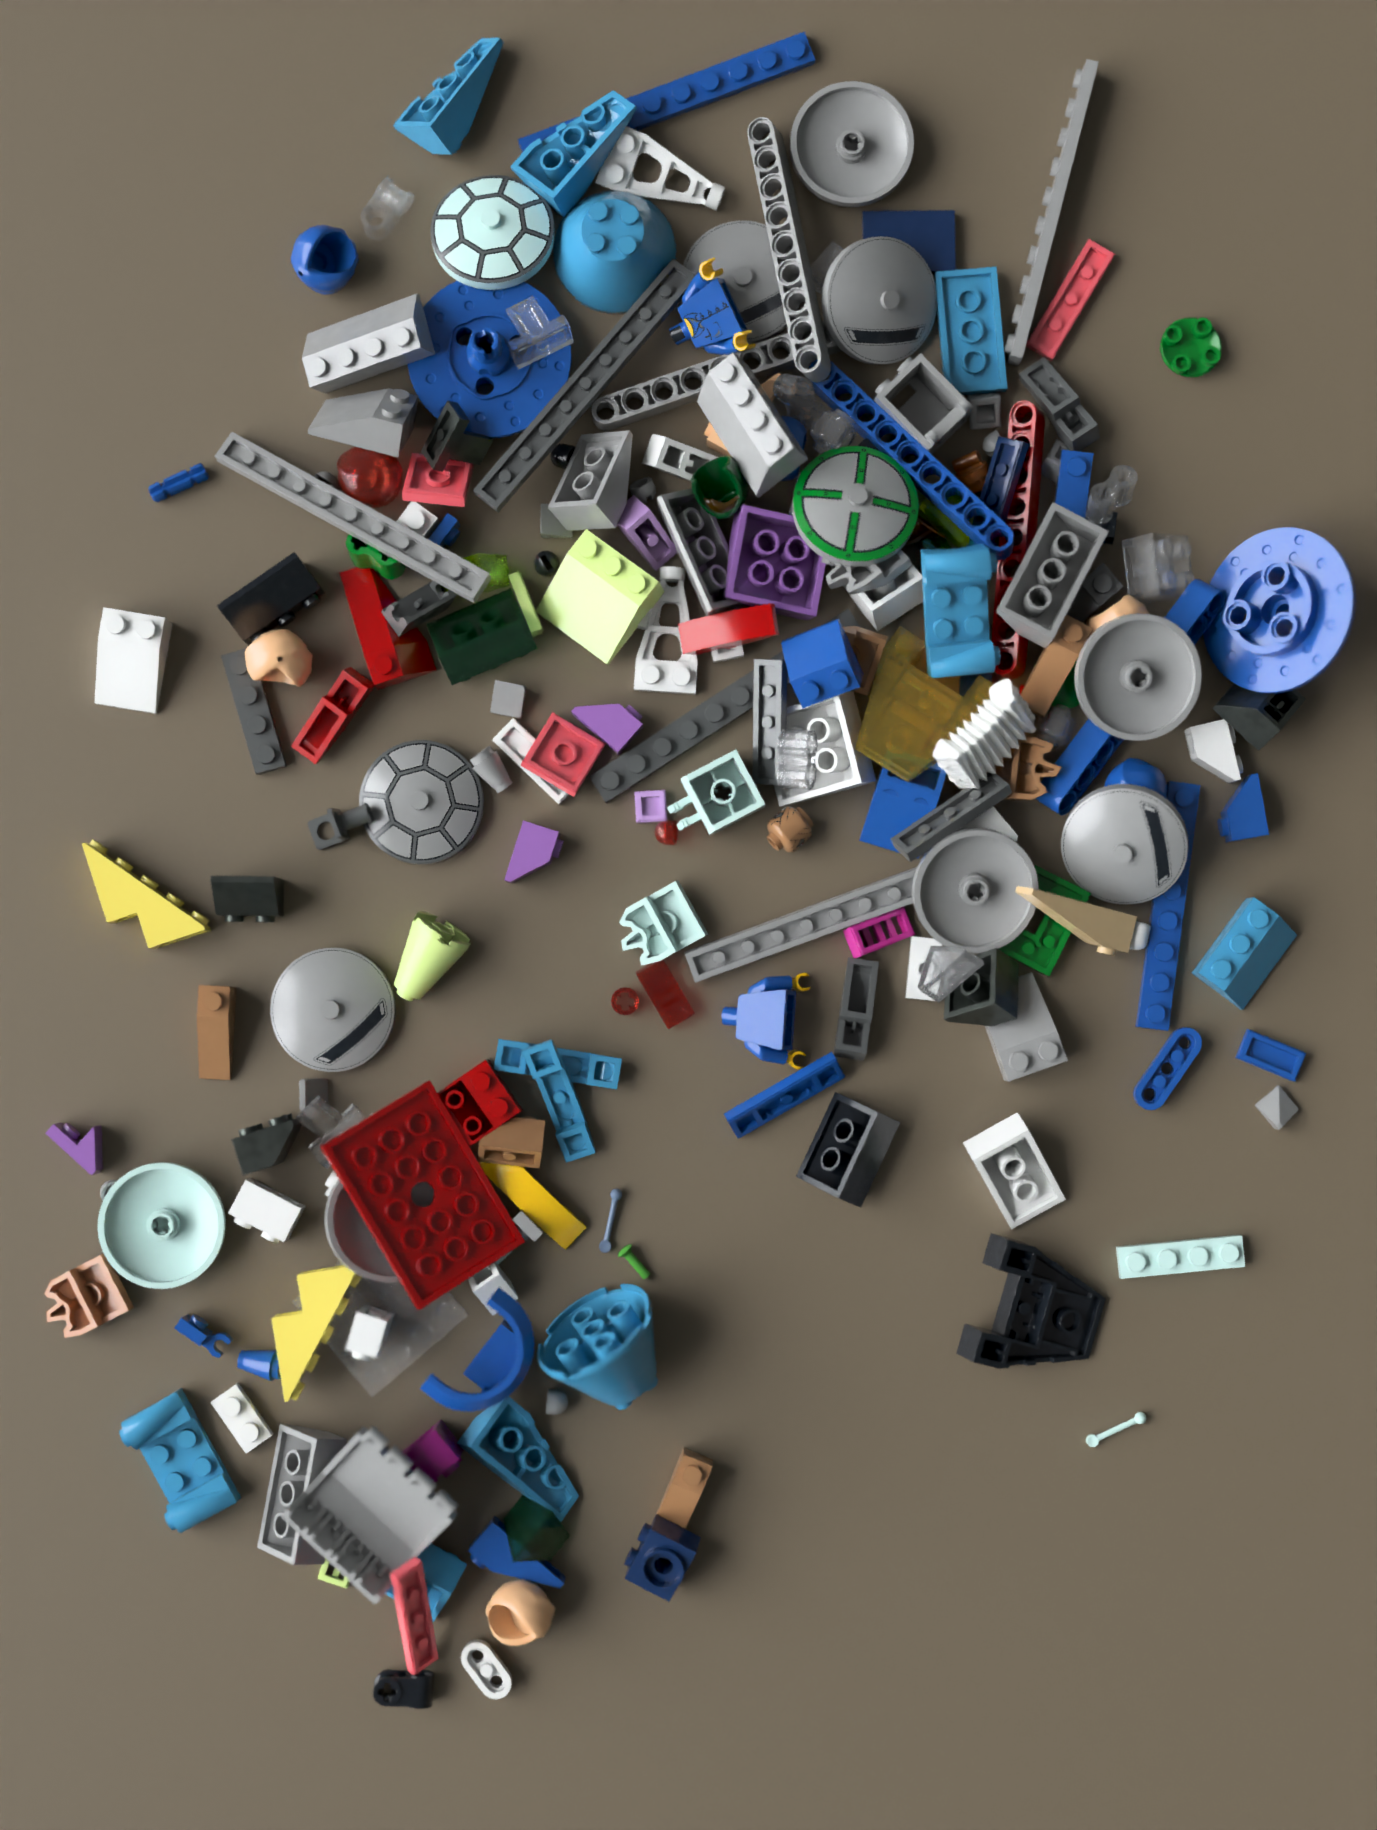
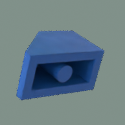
(1244, 812)

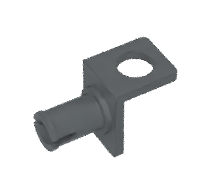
(341, 824)

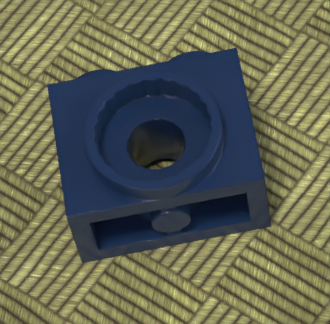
(661, 1540)

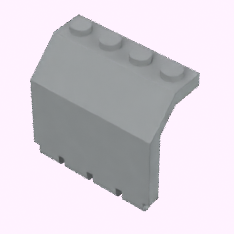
(370, 1512)

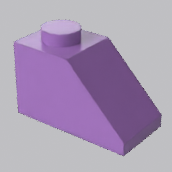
(610, 723)
(533, 851)

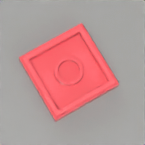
(435, 486)
(563, 754)

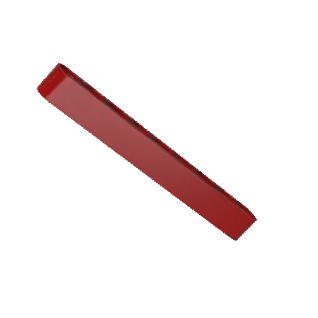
(1022, 524)

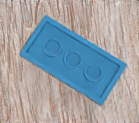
(971, 330)

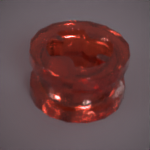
(618, 1008)

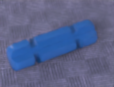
(178, 482)

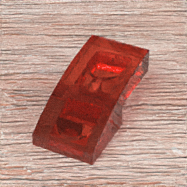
(665, 993)

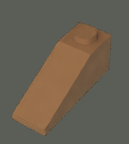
(1054, 665)
(215, 1031)
(685, 1487)

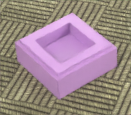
(650, 806)

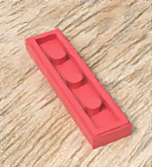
(1070, 300)
(414, 1615)

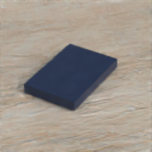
(926, 231)

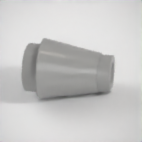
(491, 769)

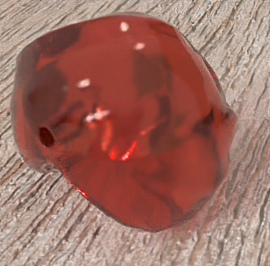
(369, 476)

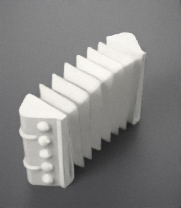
(987, 737)

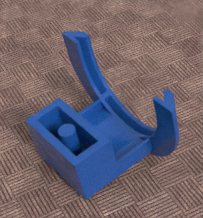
(497, 1366)

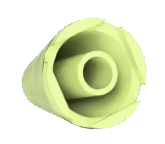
(428, 955)

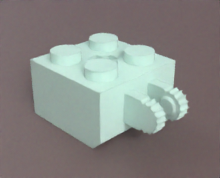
(713, 812)

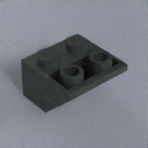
(1258, 714)
(265, 1147)

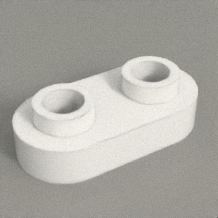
(485, 1668)

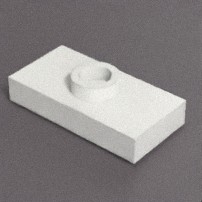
(917, 957)

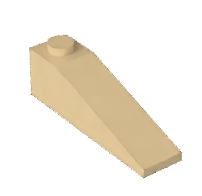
(1091, 923)

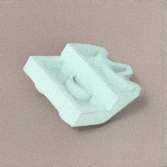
(662, 924)

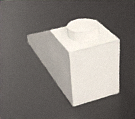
(674, 457)

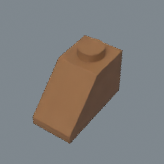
(514, 1143)

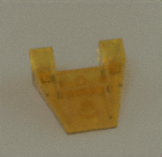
(912, 710)

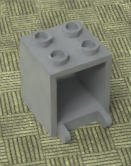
(932, 411)

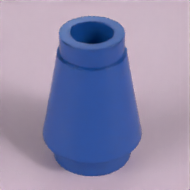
(260, 1363)

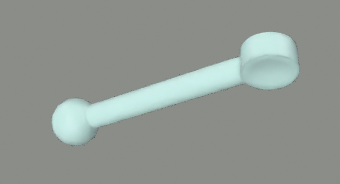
(1093, 1440)

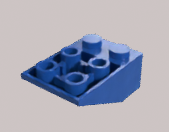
(900, 804)

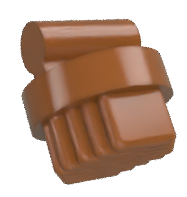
(971, 471)

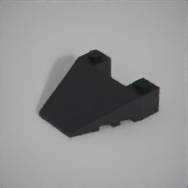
(1040, 1315)

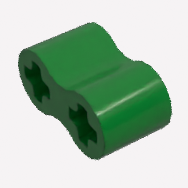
(365, 556)

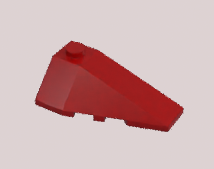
(387, 656)

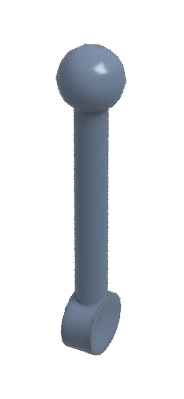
(605, 1244)

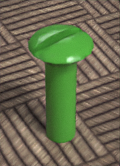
(634, 1261)

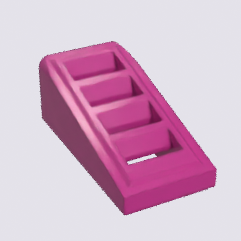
(854, 940)

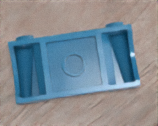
(957, 611)
(181, 1460)

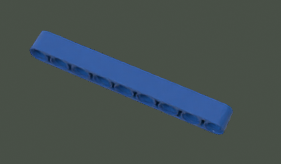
(924, 466)
(1093, 746)

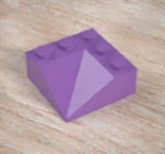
(772, 564)

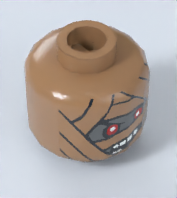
(789, 829)

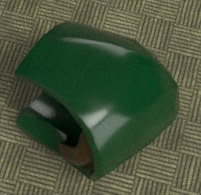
(720, 487)

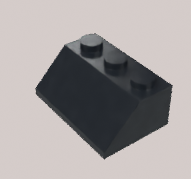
(272, 599)
(848, 1149)

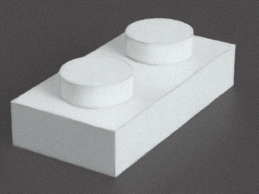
(242, 1418)

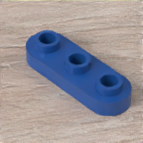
(1178, 1058)

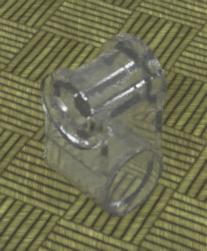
(387, 203)

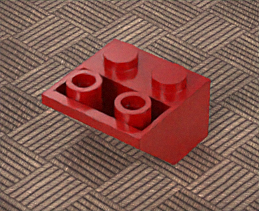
(479, 1102)

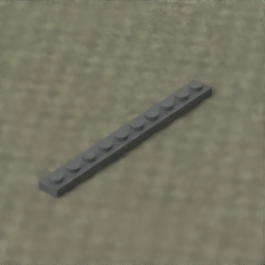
(584, 386)
(684, 732)

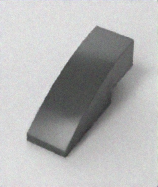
(856, 1009)

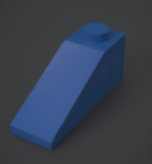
(493, 1551)

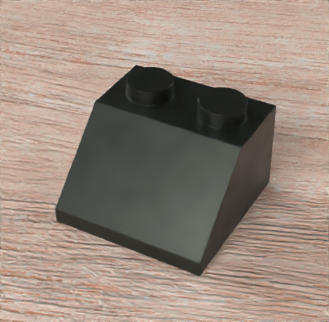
(248, 896)
(988, 994)

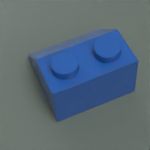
(821, 663)

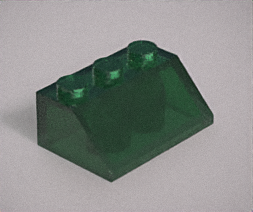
(481, 636)

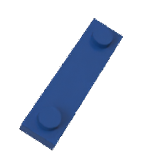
(1074, 481)
(784, 1095)

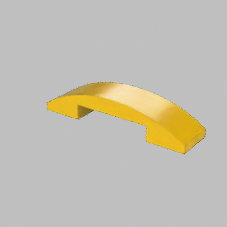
(536, 1202)

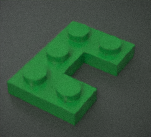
(1044, 947)

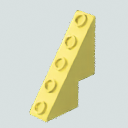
(128, 896)
(302, 1331)

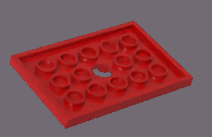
(432, 1244)

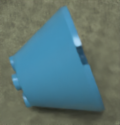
(612, 249)
(604, 1346)

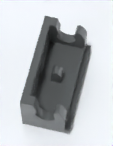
(417, 607)

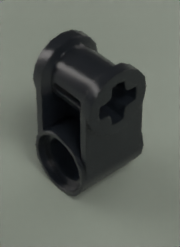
(405, 1689)

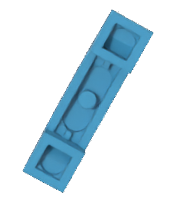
(581, 1066)
(560, 1099)

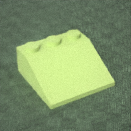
(598, 597)

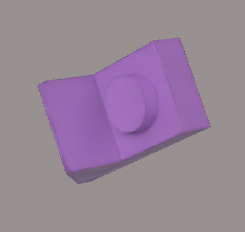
(85, 1151)

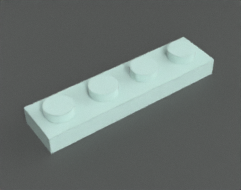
(1180, 1256)

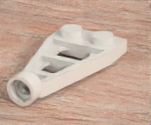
(619, 166)
(665, 675)

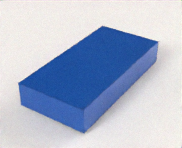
(1270, 1055)

